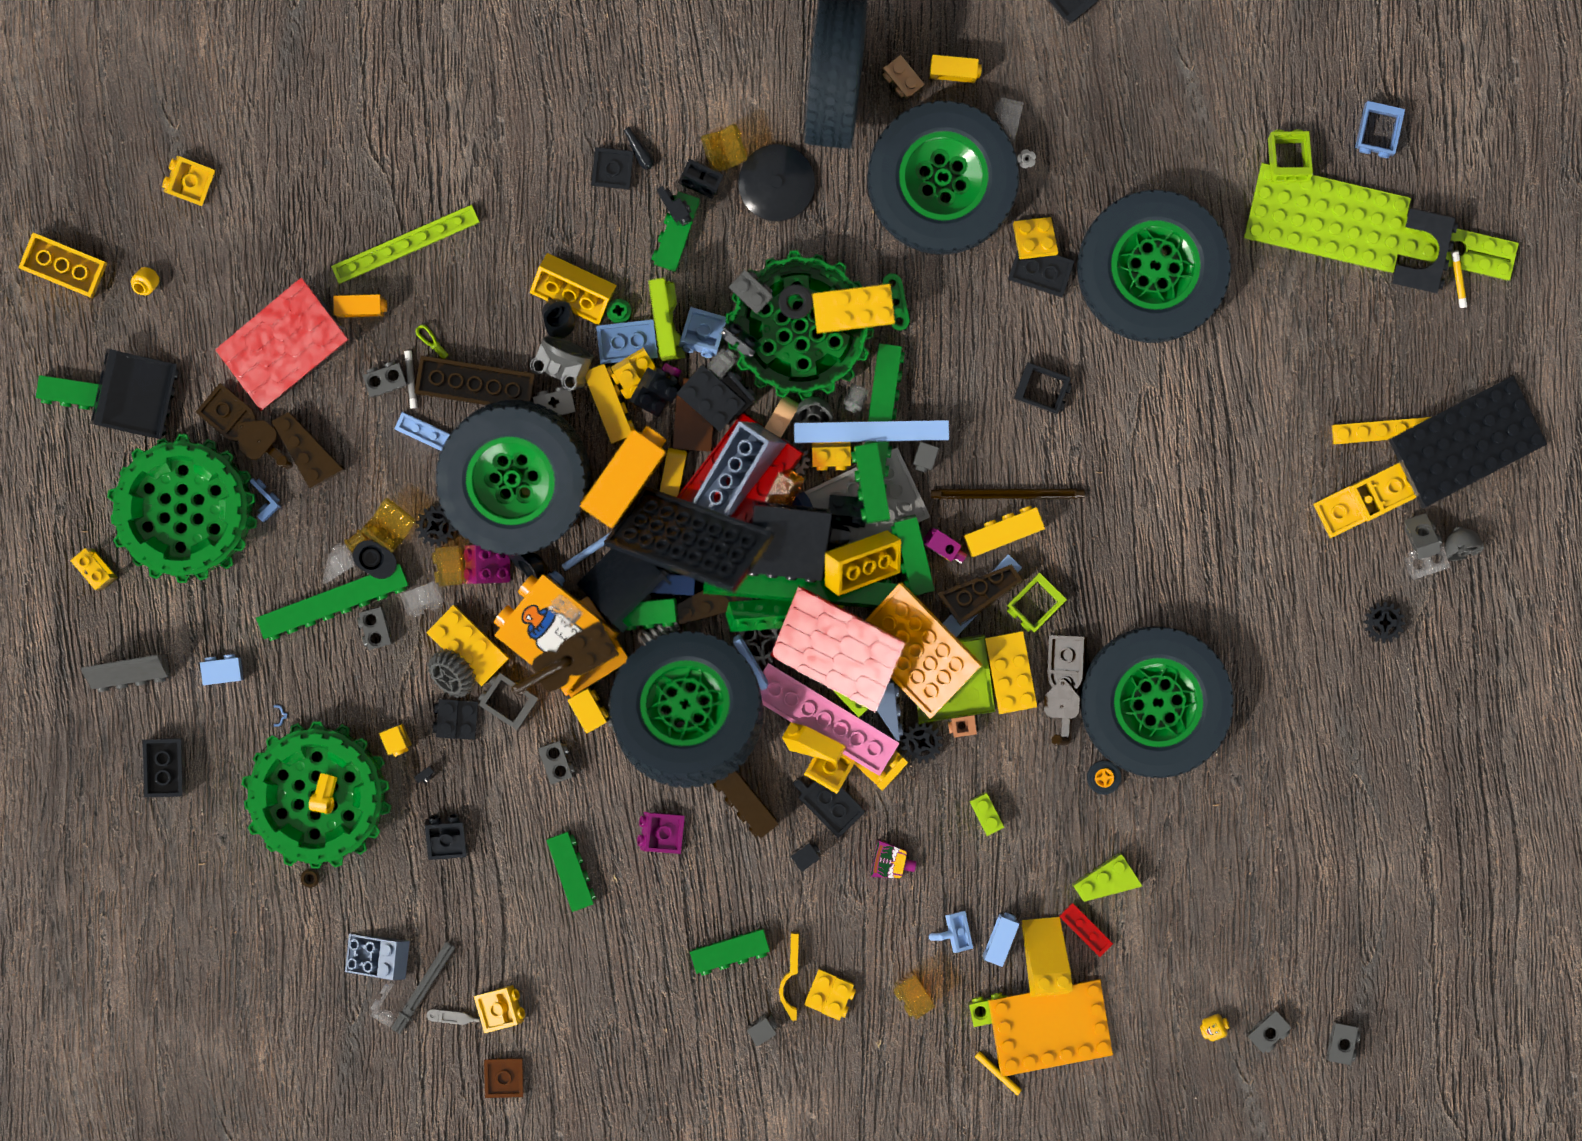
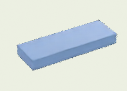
(421, 431)
(744, 650)

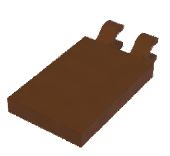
(690, 428)

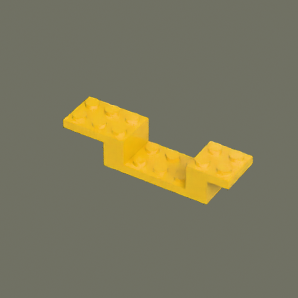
(1364, 500)

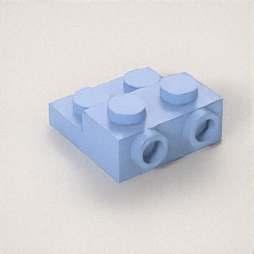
(702, 332)

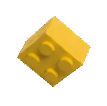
(588, 710)

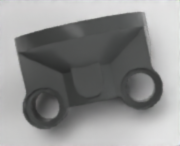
(562, 361)

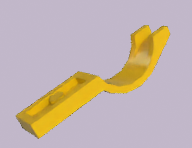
(792, 1011)

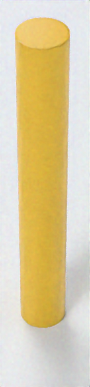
(996, 1071)

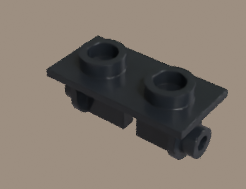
(734, 333)

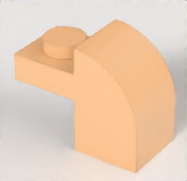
(782, 416)

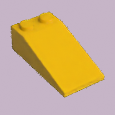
(1046, 957)

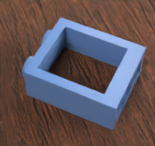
(1386, 110)

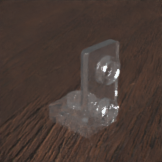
(383, 1016)

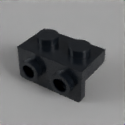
(846, 511)

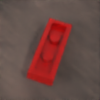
(1085, 929)

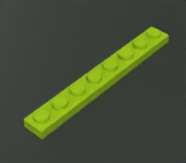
(405, 244)

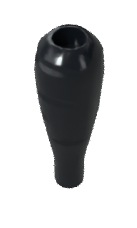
(641, 153)

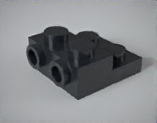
(677, 209)
(655, 391)
(456, 719)
(445, 837)

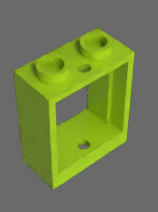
(1290, 174)
(1026, 624)

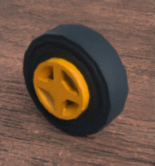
(1104, 772)

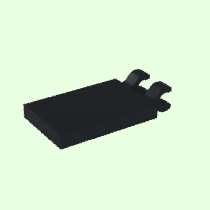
(834, 810)

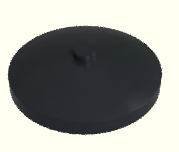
(776, 183)

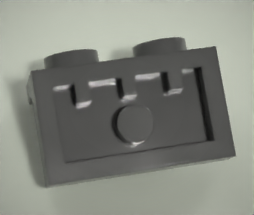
(750, 291)

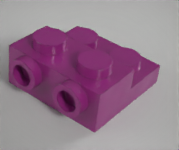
(661, 832)

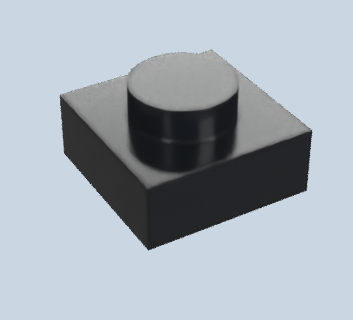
(425, 775)

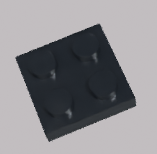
(612, 168)

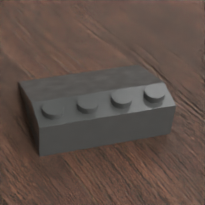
(127, 671)

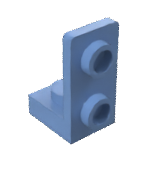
(266, 510)

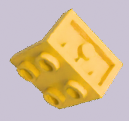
(890, 771)

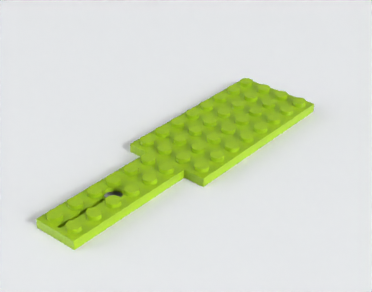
(1359, 227)

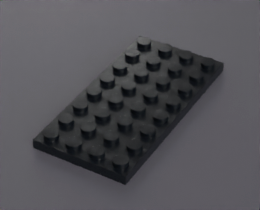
(1467, 442)
(689, 539)

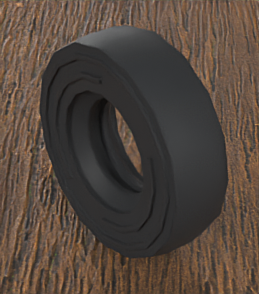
(807, 301)

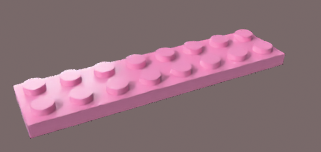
(809, 708)

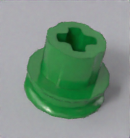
(625, 315)

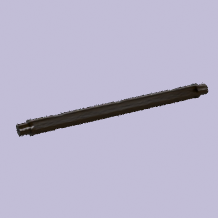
(1008, 493)

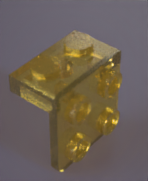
(724, 148)
(389, 525)

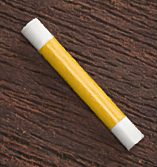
(1459, 279)

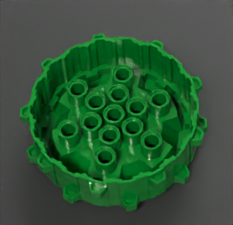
(780, 366)
(136, 507)
(292, 834)

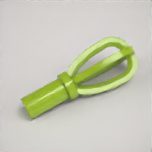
(436, 345)

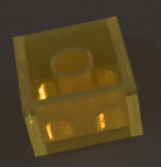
(449, 566)
(914, 995)

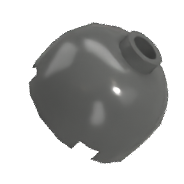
(814, 410)
(1462, 543)

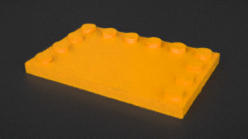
(932, 659)
(1050, 1029)

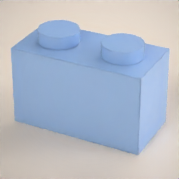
(221, 671)

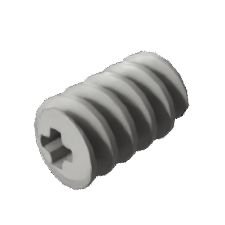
(658, 631)

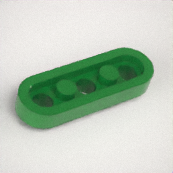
(901, 310)

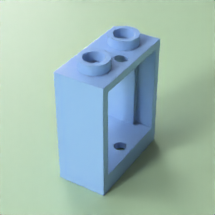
(1001, 939)

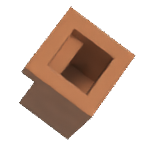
(970, 726)

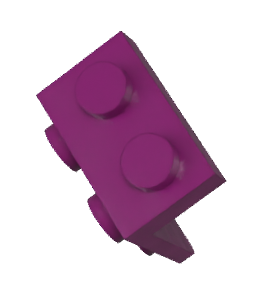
(485, 566)

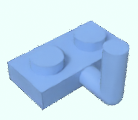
(958, 932)

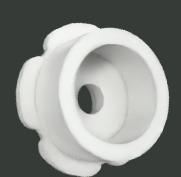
(1021, 158)

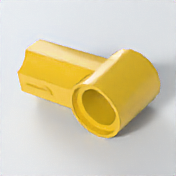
(323, 799)

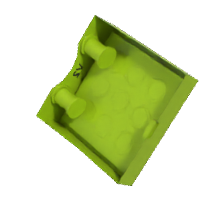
(664, 303)
(975, 695)

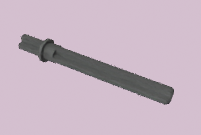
(423, 987)

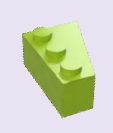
(1107, 879)

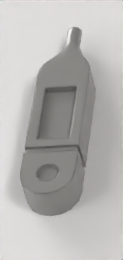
(451, 1017)

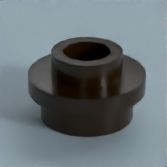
(304, 880)

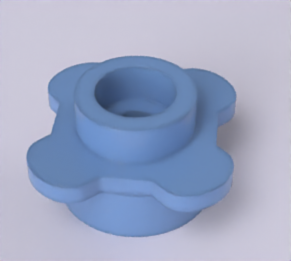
(557, 578)

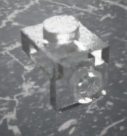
(565, 610)

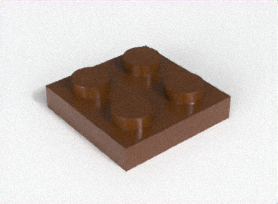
(503, 1077)

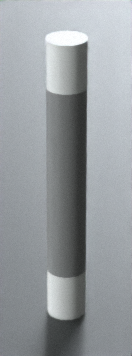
(410, 379)

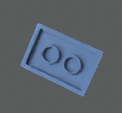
(624, 339)

